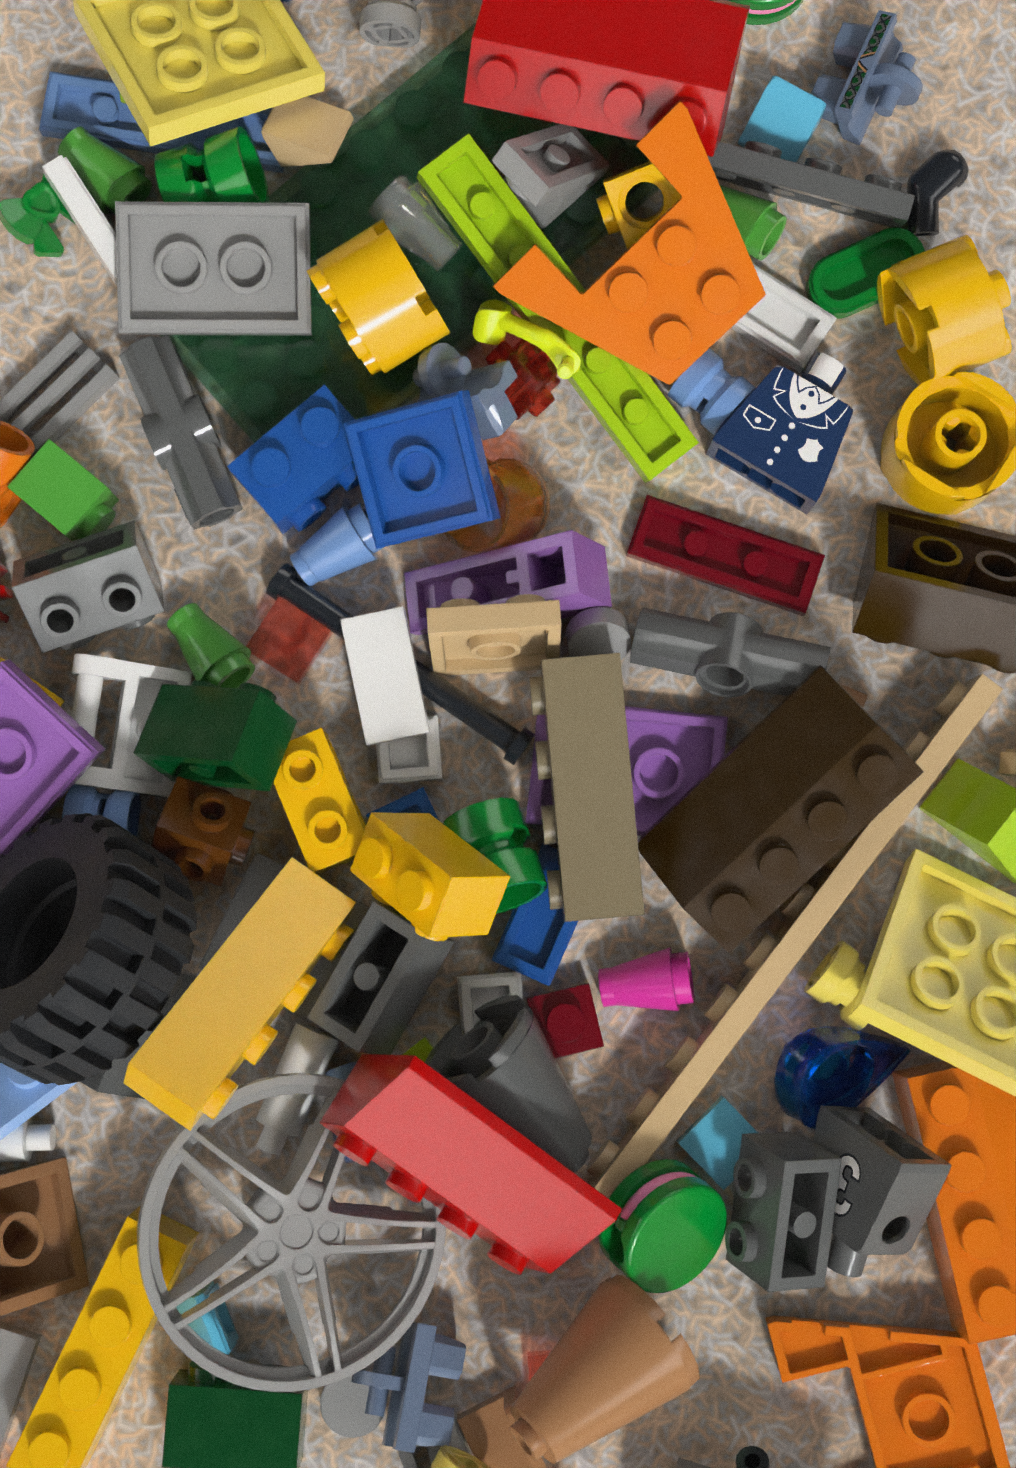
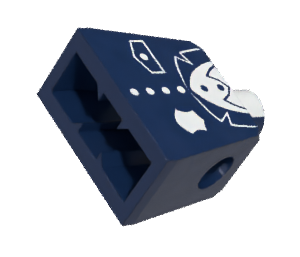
(788, 432)

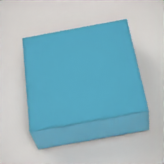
(716, 1140)

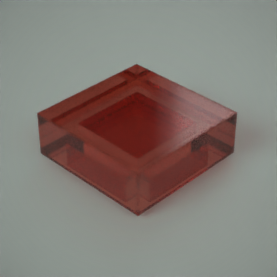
(289, 640)

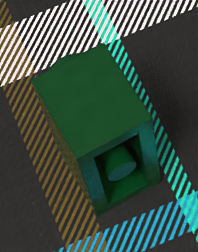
(216, 735)
(231, 1425)

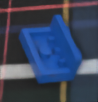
(299, 462)

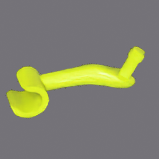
(495, 320)

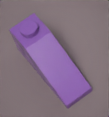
(554, 567)

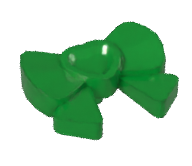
(29, 218)

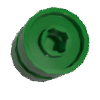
(220, 172)
(499, 833)

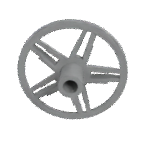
(286, 1234)

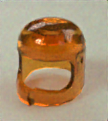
(525, 511)

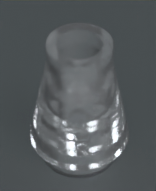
(416, 222)

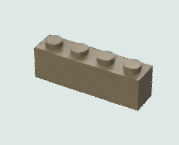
(590, 788)

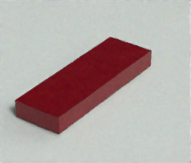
(725, 555)

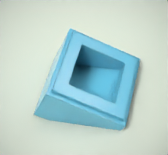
(784, 118)
(216, 1325)

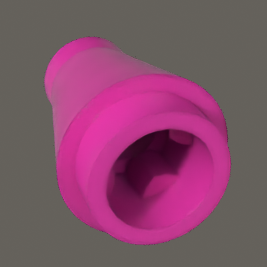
(651, 982)

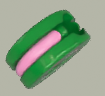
(665, 1227)

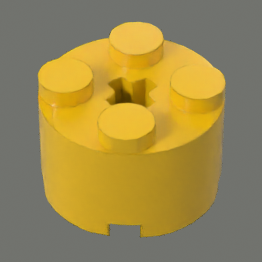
(377, 299)
(945, 310)
(915, 452)

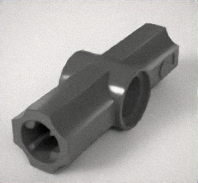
(180, 431)
(724, 653)

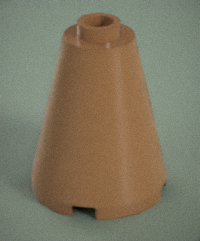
(602, 1374)

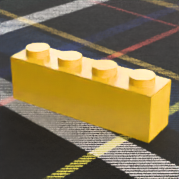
(239, 994)
(99, 1353)

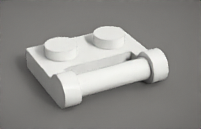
(136, 699)

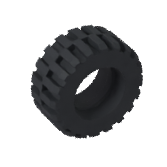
(87, 946)

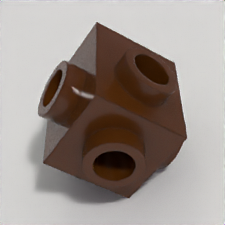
(203, 830)

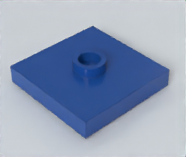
(422, 469)

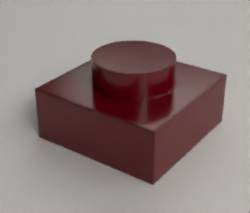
(568, 1019)

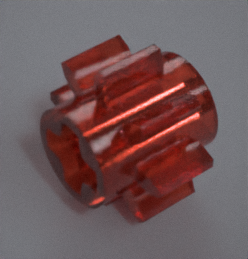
(535, 376)

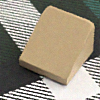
(306, 132)

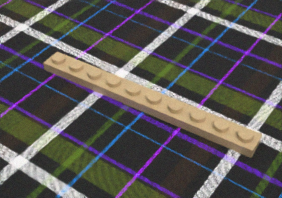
(774, 958)

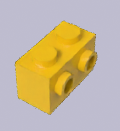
(429, 875)

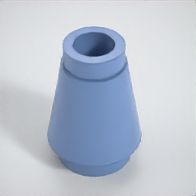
(336, 546)

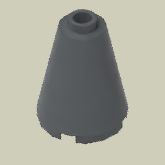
(516, 1077)

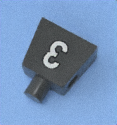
(882, 1186)

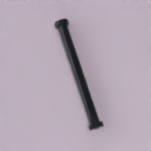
(434, 687)

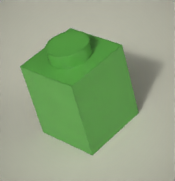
(65, 493)

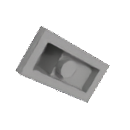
(549, 170)

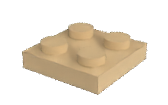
(493, 636)

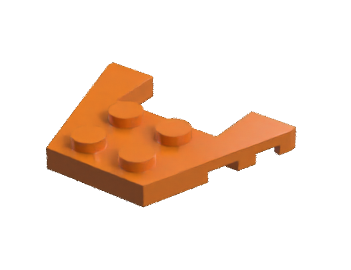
(672, 286)
(914, 1387)

